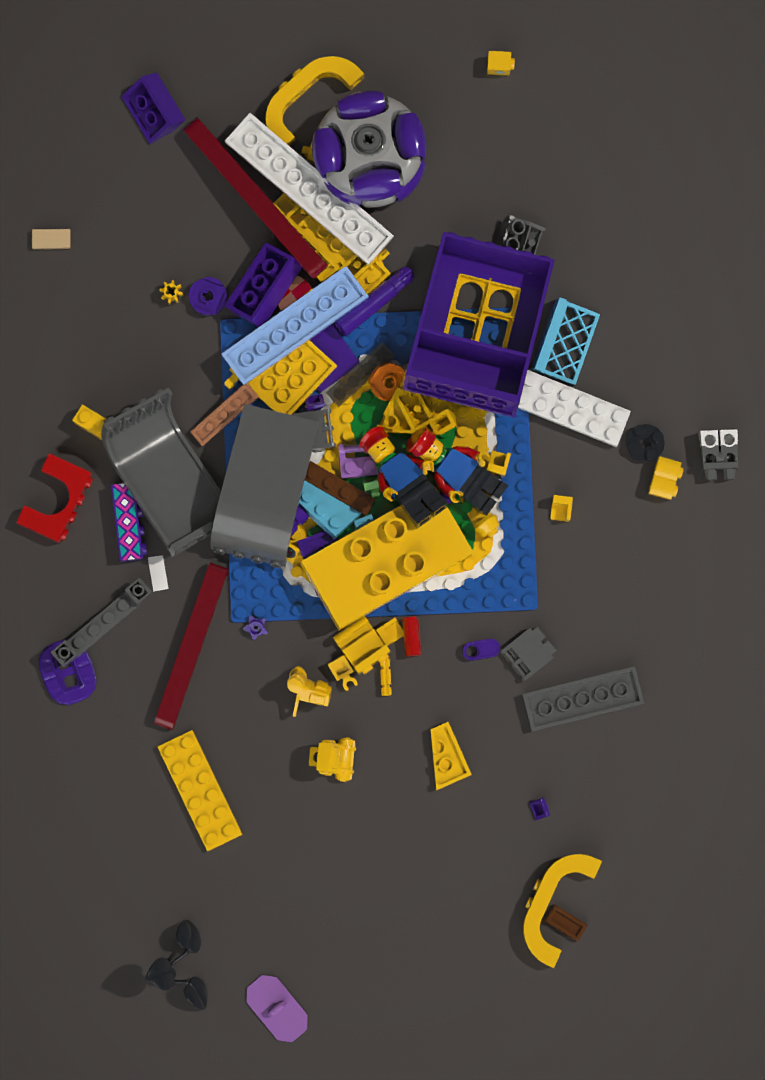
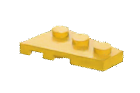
(447, 757)

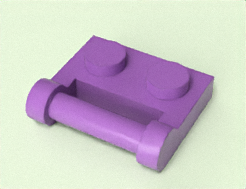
(357, 466)

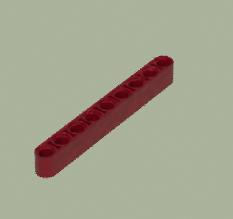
(191, 646)

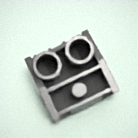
(519, 234)

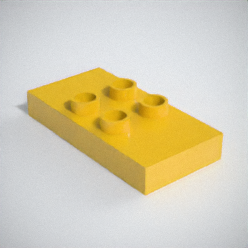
(383, 562)

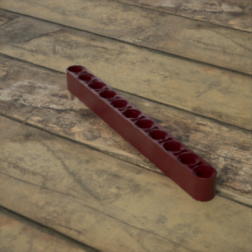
(255, 198)

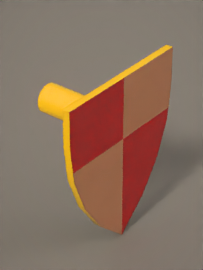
(296, 290)

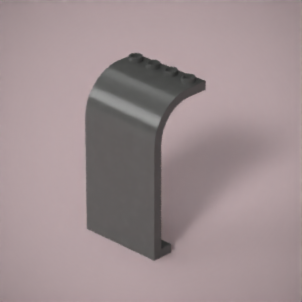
(162, 471)
(263, 485)

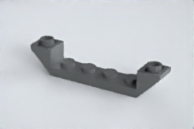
(102, 623)

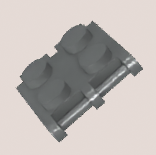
(321, 437)
(529, 652)

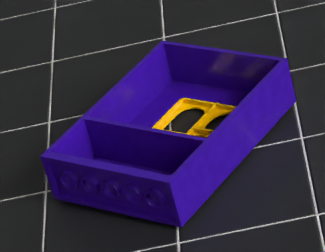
(468, 369)

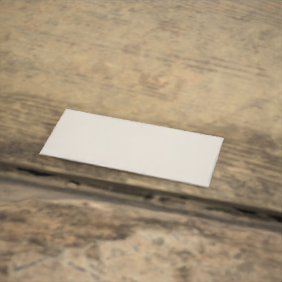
(158, 573)

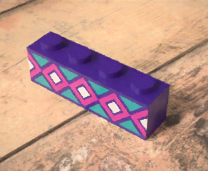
(128, 525)

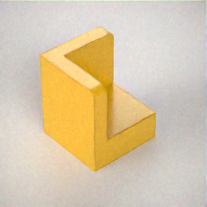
(498, 463)
(561, 508)
(390, 632)

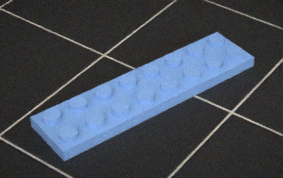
(295, 325)

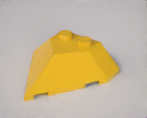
(414, 411)

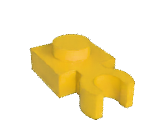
(341, 669)

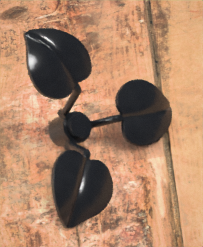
(163, 975)

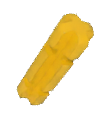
(385, 675)

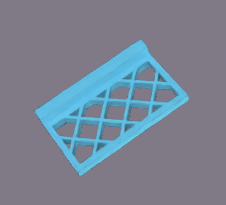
(549, 337)

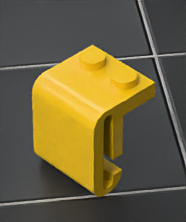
(362, 645)

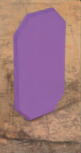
(277, 1008)

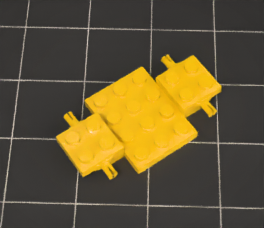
(332, 250)

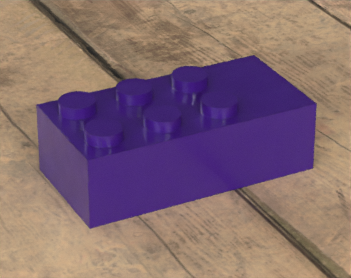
(263, 285)

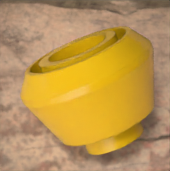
(488, 525)

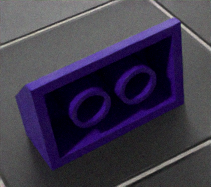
(153, 107)

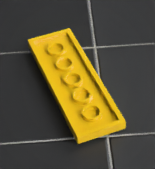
(200, 790)

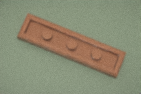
(224, 414)

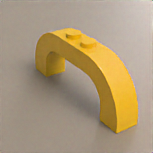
(302, 80)
(544, 890)

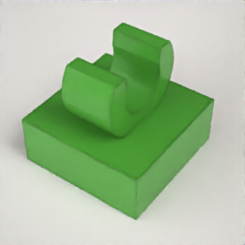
(372, 484)

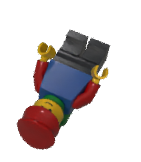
(458, 471)
(403, 478)

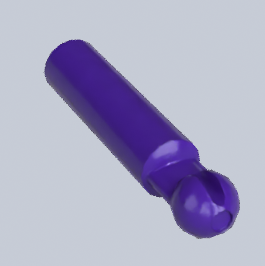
(377, 299)

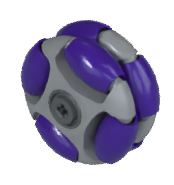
(370, 149)

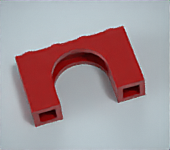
(56, 525)

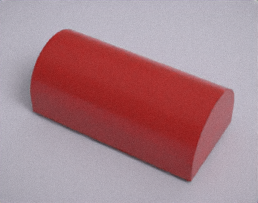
(411, 636)

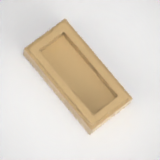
(51, 239)

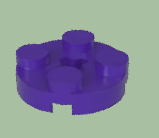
(209, 307)

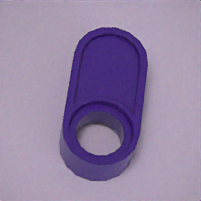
(485, 649)

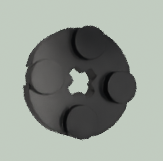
(649, 453)

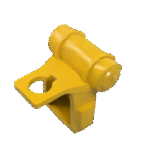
(308, 690)
(334, 758)

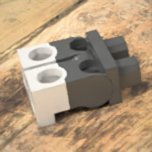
(719, 456)

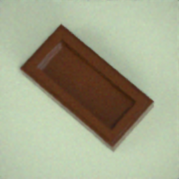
(566, 923)

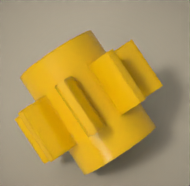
(173, 287)

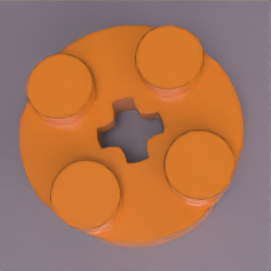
(379, 376)

